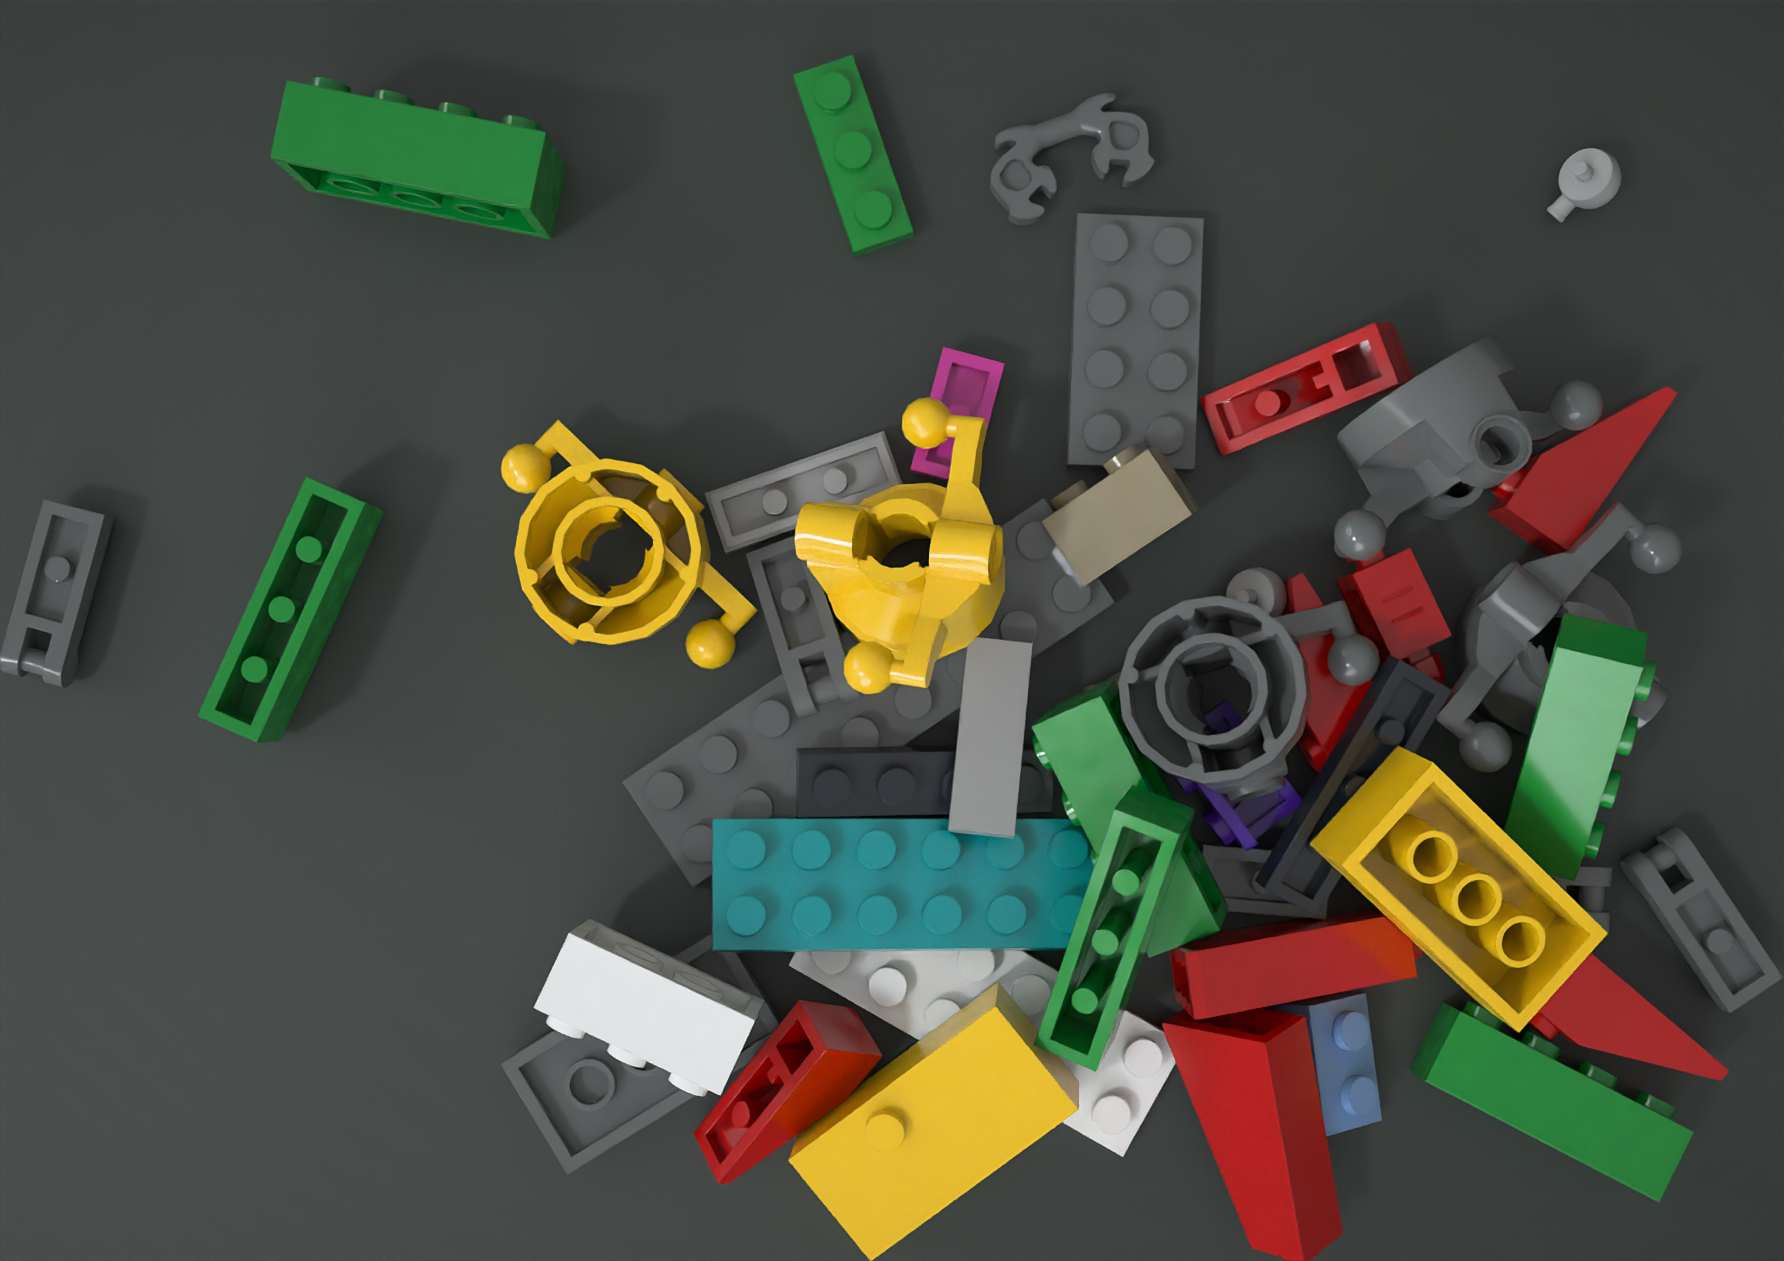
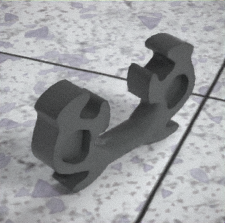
(1121, 141)

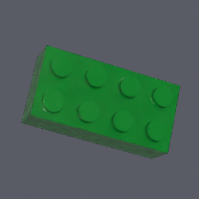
(420, 157)

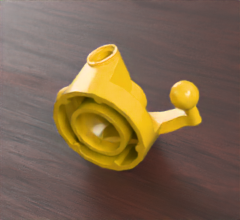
(583, 505)
(910, 612)

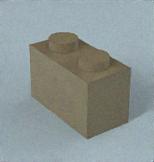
(1119, 513)

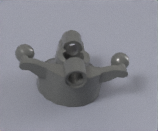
(1445, 433)
(1211, 633)
(1491, 644)

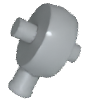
(1586, 182)
(1260, 588)

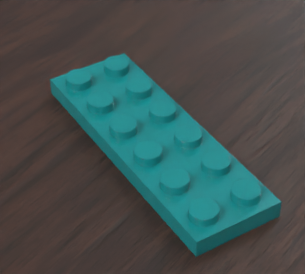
(894, 885)

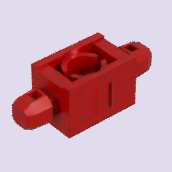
(1396, 610)

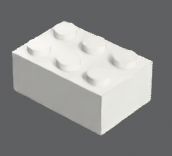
(648, 1007)

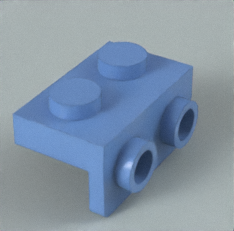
(1341, 1058)

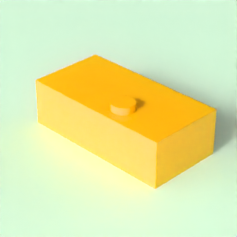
(1459, 887)
(935, 1122)

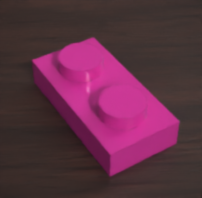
(967, 388)

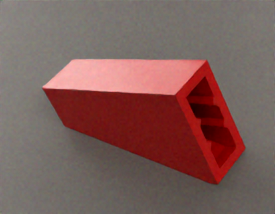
(1289, 962)
(1264, 1124)

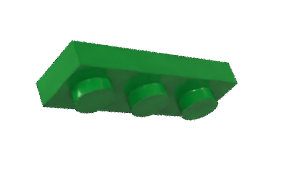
(853, 155)

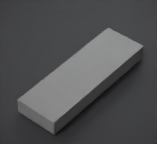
(771, 501)
(990, 738)

